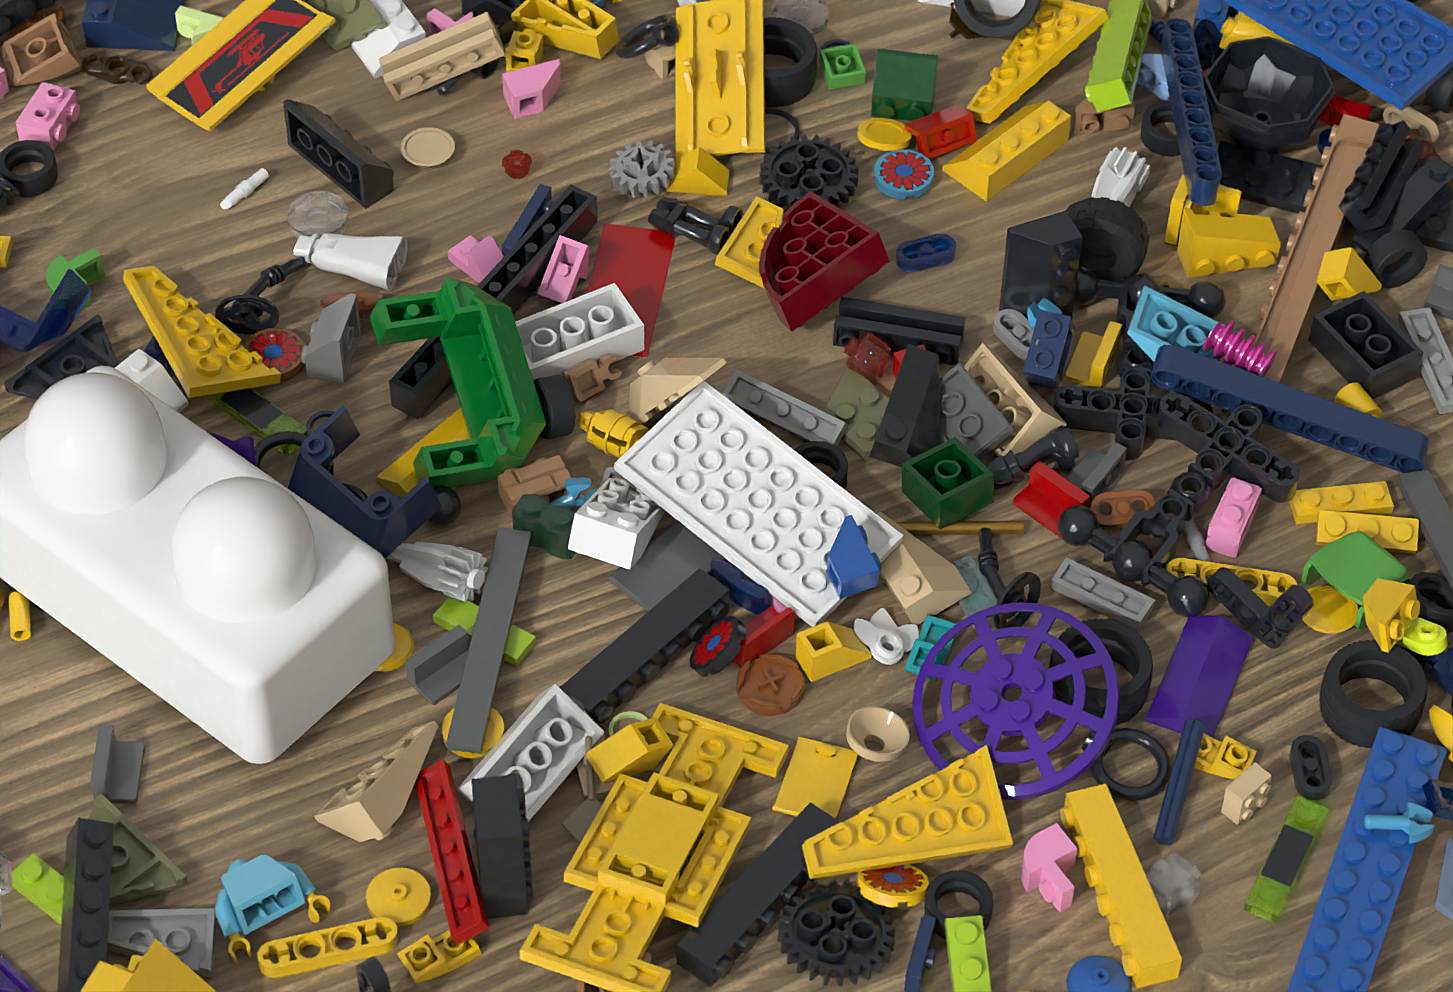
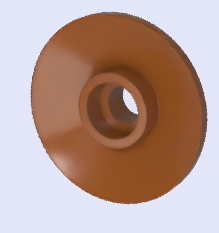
(365, 300)

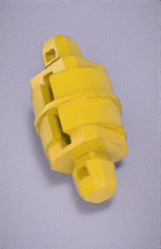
(611, 430)

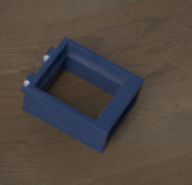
(1049, 358)

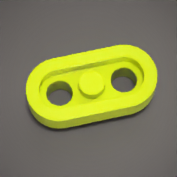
(1424, 637)

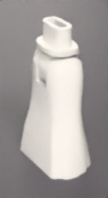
(364, 258)

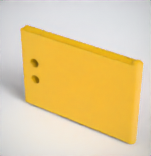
(816, 778)

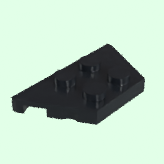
(73, 355)

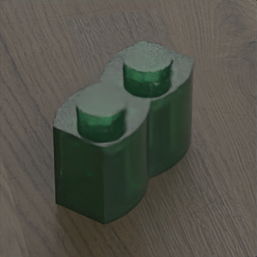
(548, 524)

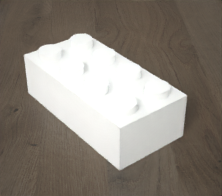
(579, 331)

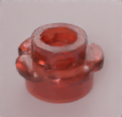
(519, 170)

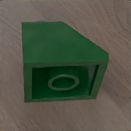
(903, 85)

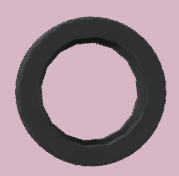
(996, 28)
(794, 42)
(1125, 648)
(1367, 660)

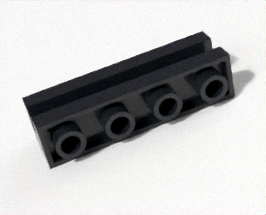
(1380, 177)
(900, 327)

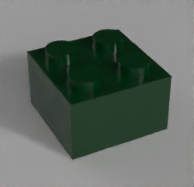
(947, 483)

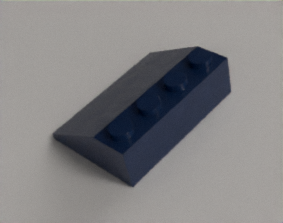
(131, 24)

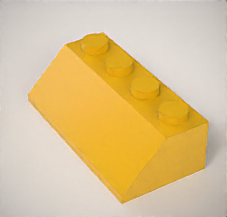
(1010, 149)

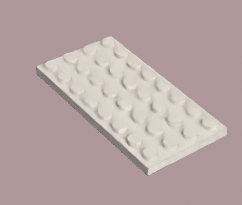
(751, 499)

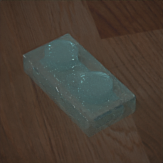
(981, 595)

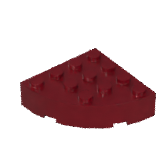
(816, 259)

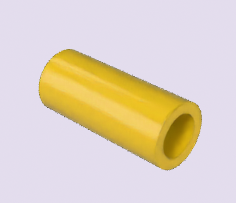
(19, 616)

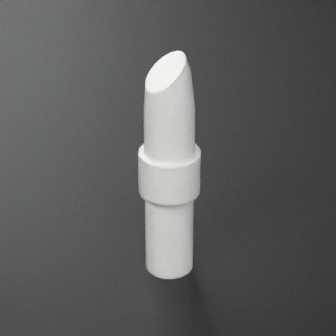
(245, 189)

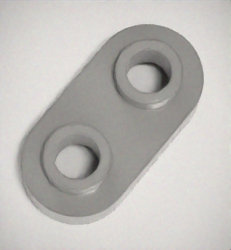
(1020, 335)

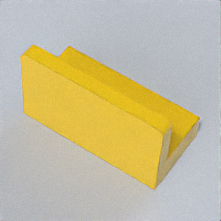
(1094, 357)

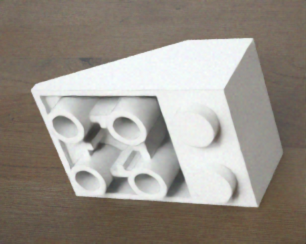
(615, 524)

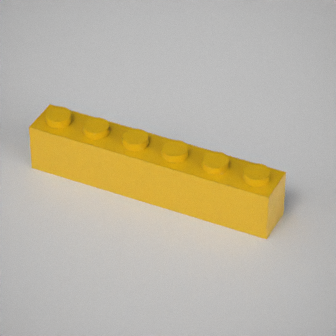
(1121, 886)

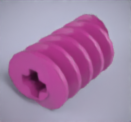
(1238, 350)

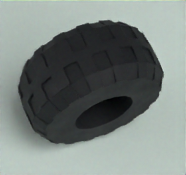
(1112, 238)

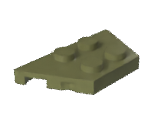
(352, 20)
(861, 408)
(137, 863)

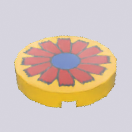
(893, 885)

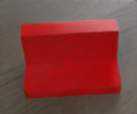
(943, 131)
(1048, 496)
(765, 634)

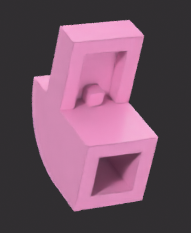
(1044, 864)

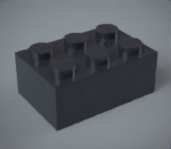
(1365, 345)

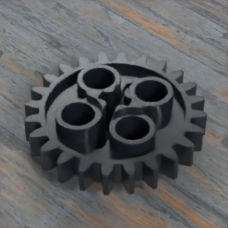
(807, 167)
(836, 934)

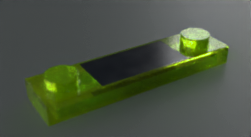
(257, 415)
(1286, 859)

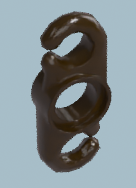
(103, 70)

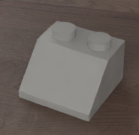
(333, 341)

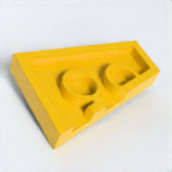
(743, 248)

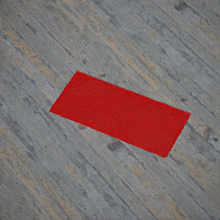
(638, 266)

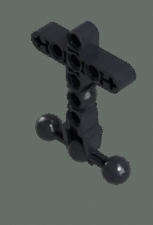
(1131, 410)
(1180, 420)

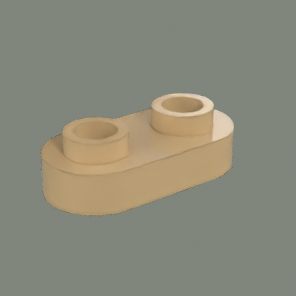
(1418, 123)

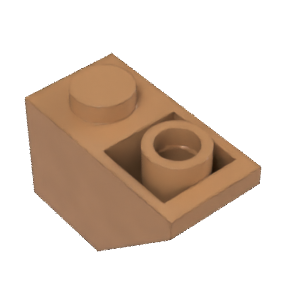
(1090, 121)

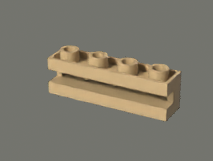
(441, 56)

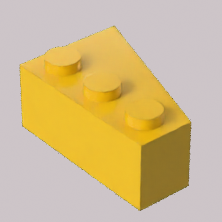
(569, 25)
(1226, 244)

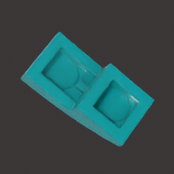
(930, 633)

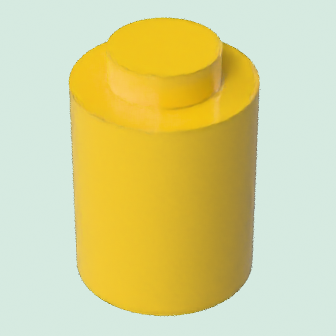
(1357, 398)

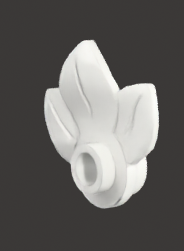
(884, 637)

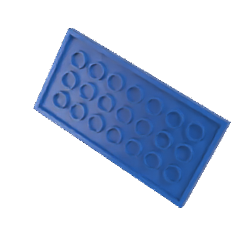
(1376, 43)

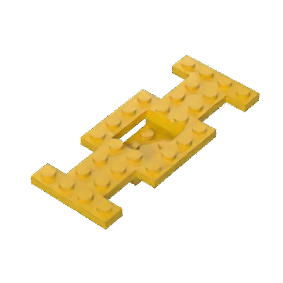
(639, 847)

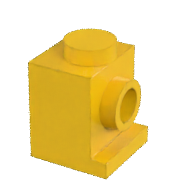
(526, 45)

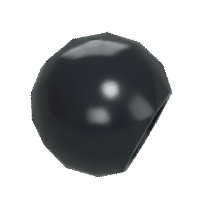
(450, 505)

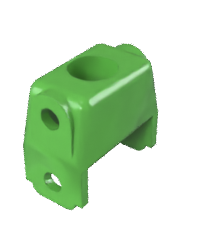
(1352, 568)

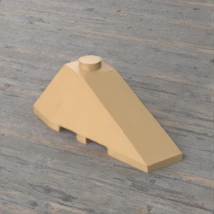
(666, 382)
(1014, 399)
(921, 577)
(382, 793)

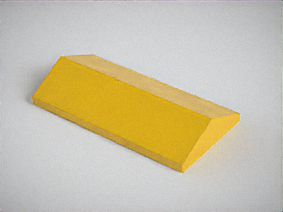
(400, 475)

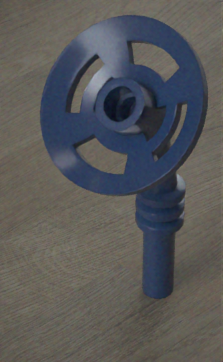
(1203, 44)

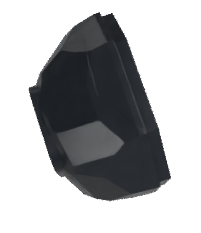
(1267, 94)

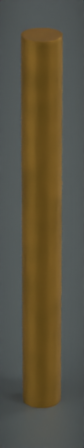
(964, 527)

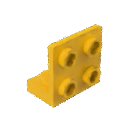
(1226, 204)

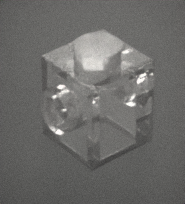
(1174, 882)

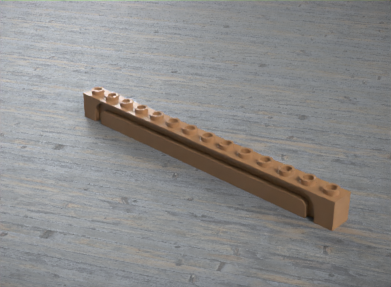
(1317, 233)

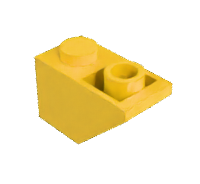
(1345, 275)
(1389, 611)
(829, 650)
(630, 750)

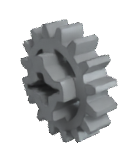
(642, 169)

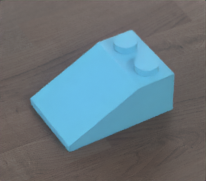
(1167, 322)

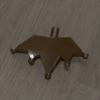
(960, 27)

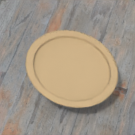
(427, 147)

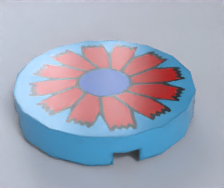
(903, 174)

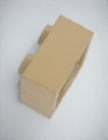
(1246, 794)

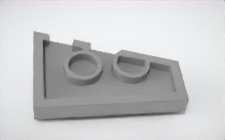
(182, 931)

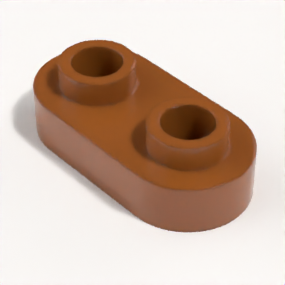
(1120, 505)

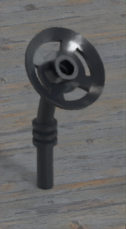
(251, 306)
(1006, 594)

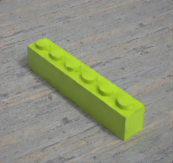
(1119, 54)

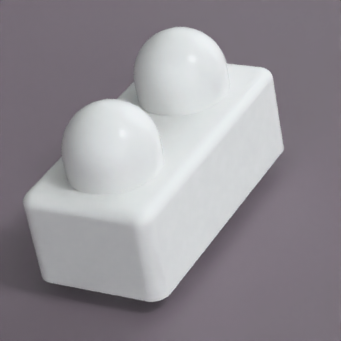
(188, 563)

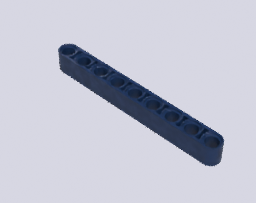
(1191, 112)
(1290, 409)

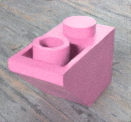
(531, 87)

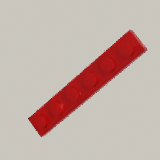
(451, 852)

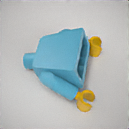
(258, 894)

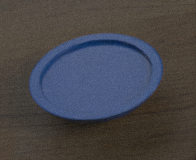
(1098, 975)

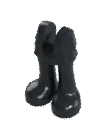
(672, 218)
(1055, 446)

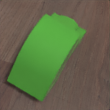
(86, 266)

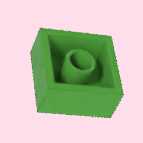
(842, 66)

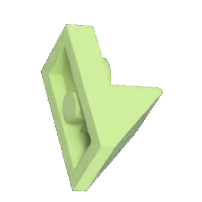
(194, 23)

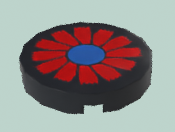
(717, 646)

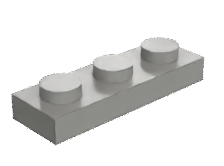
(1102, 593)

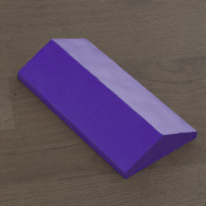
(1200, 674)

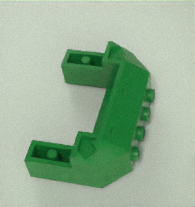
(487, 375)

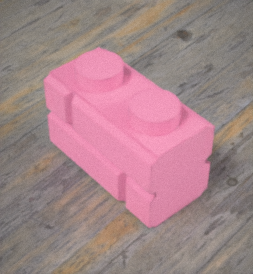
(1233, 517)

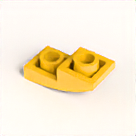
(1223, 758)
(436, 957)

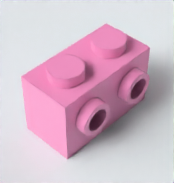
(48, 115)

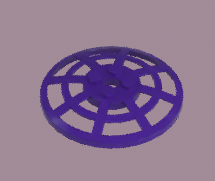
(1033, 706)

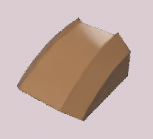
(40, 53)

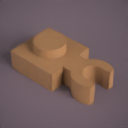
(588, 377)

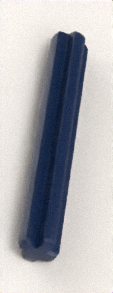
(1179, 782)

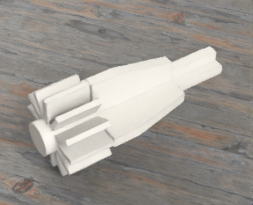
(1121, 176)
(443, 568)

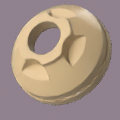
(879, 726)

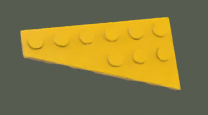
(1034, 52)
(196, 344)
(930, 820)

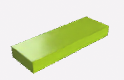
(457, 612)

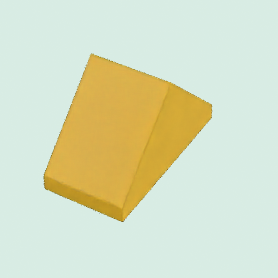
(699, 175)

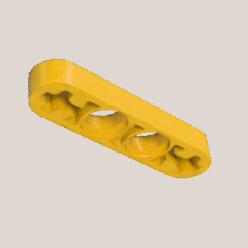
(1257, 576)
(329, 953)

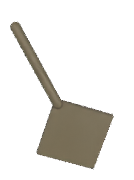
(582, 817)

